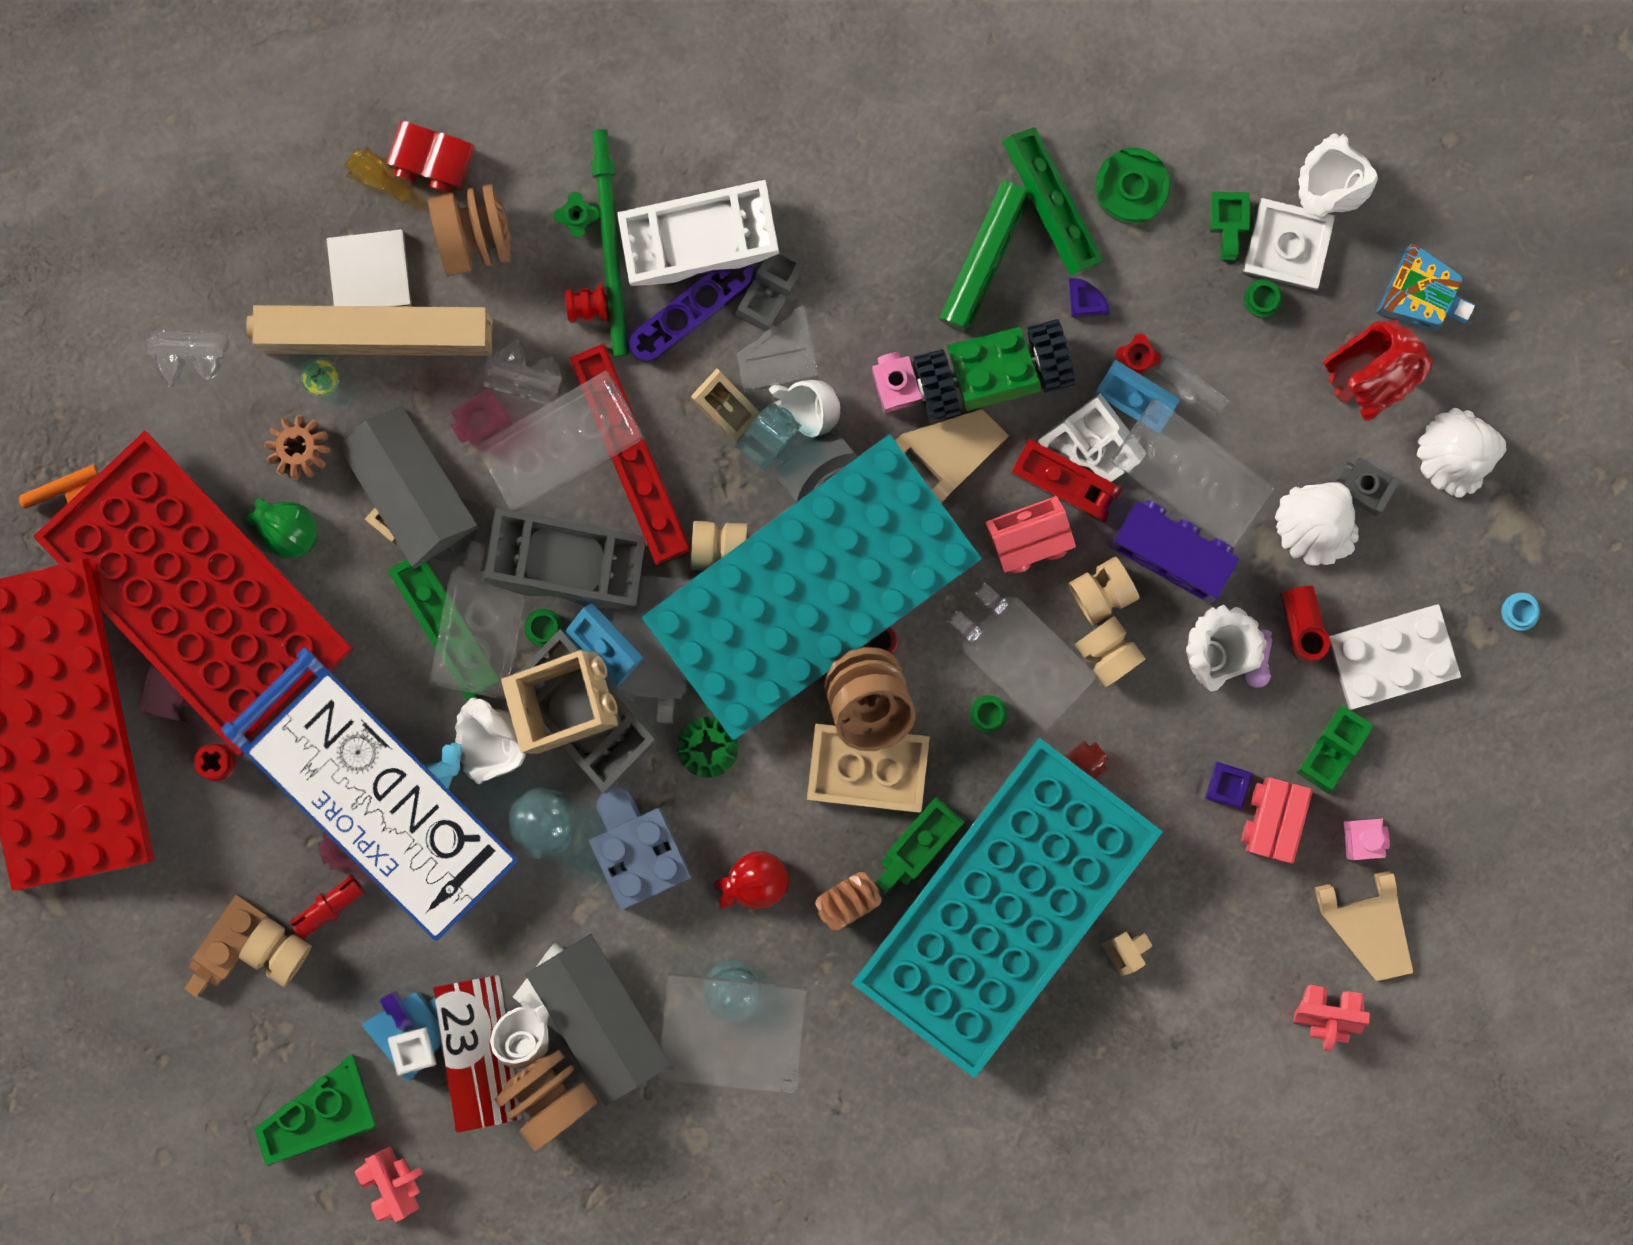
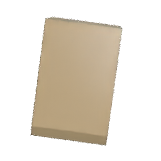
(725, 405)

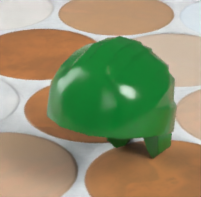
(284, 528)

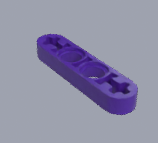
(696, 314)

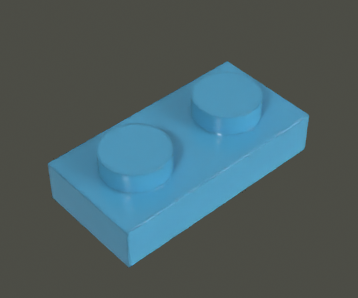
(1132, 391)
(597, 634)

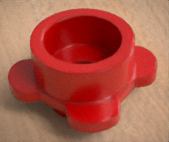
(1138, 345)

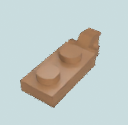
(223, 945)

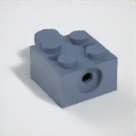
(636, 850)

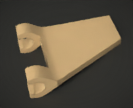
(954, 447)
(1371, 928)

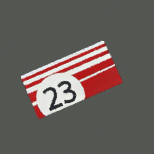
(474, 1074)

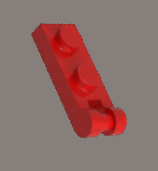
(1065, 480)

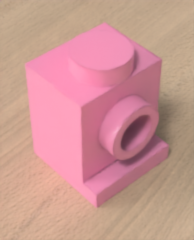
(898, 396)
(1366, 839)

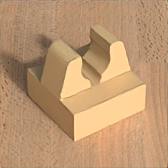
(1126, 952)

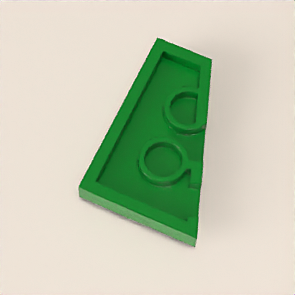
(320, 1116)

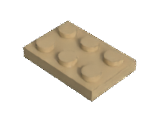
(876, 779)

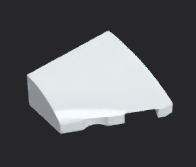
(1090, 437)

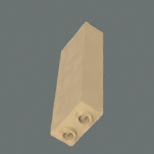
(371, 330)

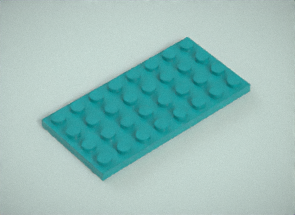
(811, 587)
(1007, 907)

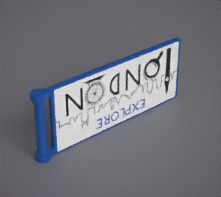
(373, 798)

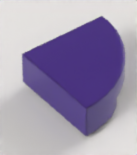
(1086, 299)
(395, 1007)

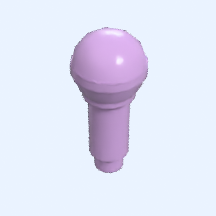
(1261, 676)

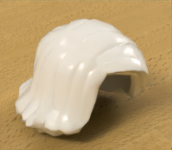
(1335, 178)
(1459, 451)
(1318, 523)
(1224, 646)
(486, 741)

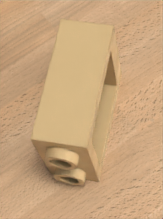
(525, 708)

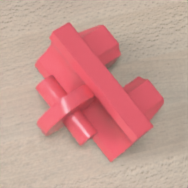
(1328, 1021)
(394, 1182)

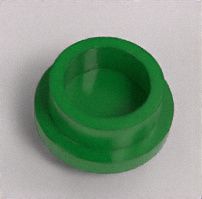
(1263, 298)
(542, 626)
(988, 714)

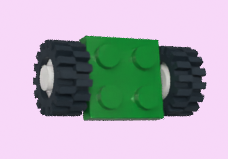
(994, 369)

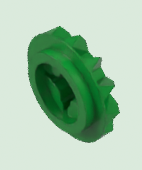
(695, 761)

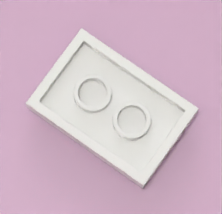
(1394, 657)

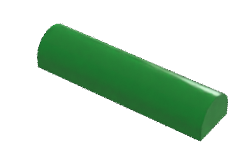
(984, 256)

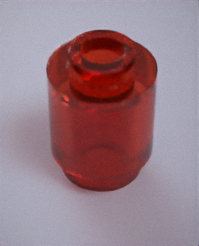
(1089, 759)

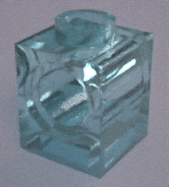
(768, 435)

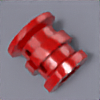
(586, 304)
(227, 762)

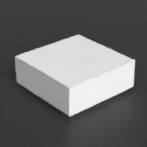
(412, 1051)

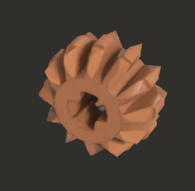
(297, 434)
(848, 901)

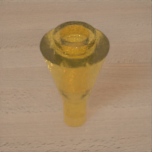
(369, 170)

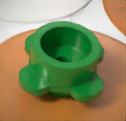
(576, 225)

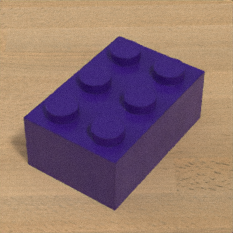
(1175, 551)

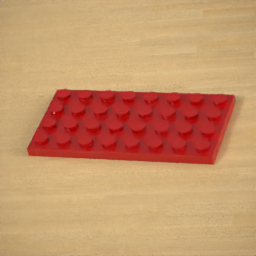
(190, 587)
(64, 742)

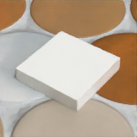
(1288, 245)
(369, 269)

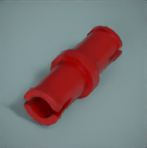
(327, 907)

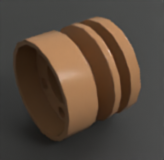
(469, 229)
(869, 699)
(546, 1100)

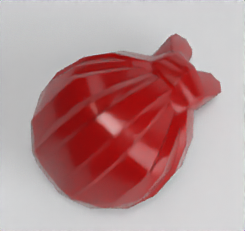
(754, 881)

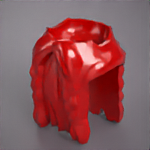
(1378, 367)

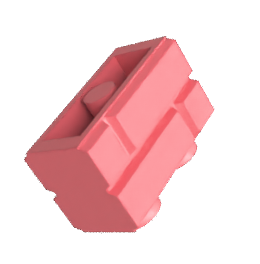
(1030, 535)
(1277, 819)

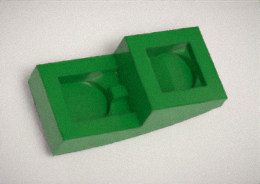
(1334, 749)

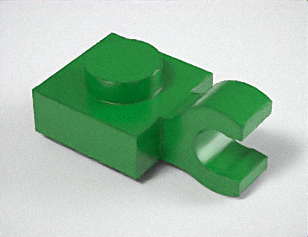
(1229, 217)

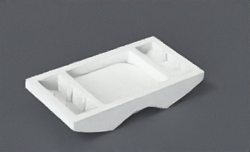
(698, 234)

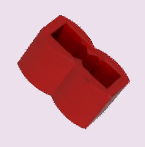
(430, 156)

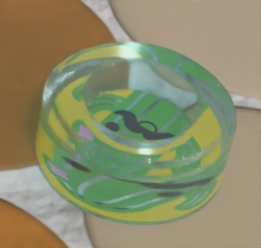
(319, 376)

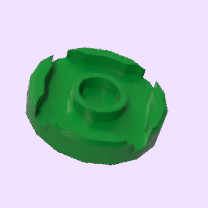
(1132, 186)

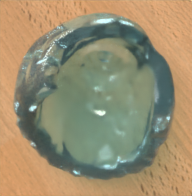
(555, 828)

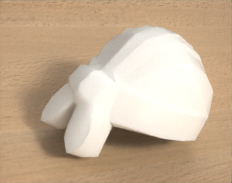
(811, 404)
(521, 1034)

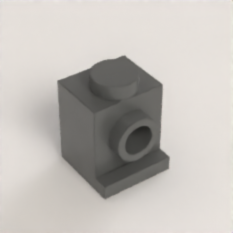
(1370, 500)

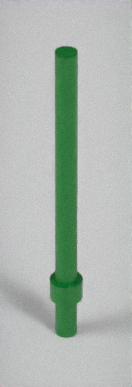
(602, 170)

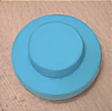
(1520, 611)

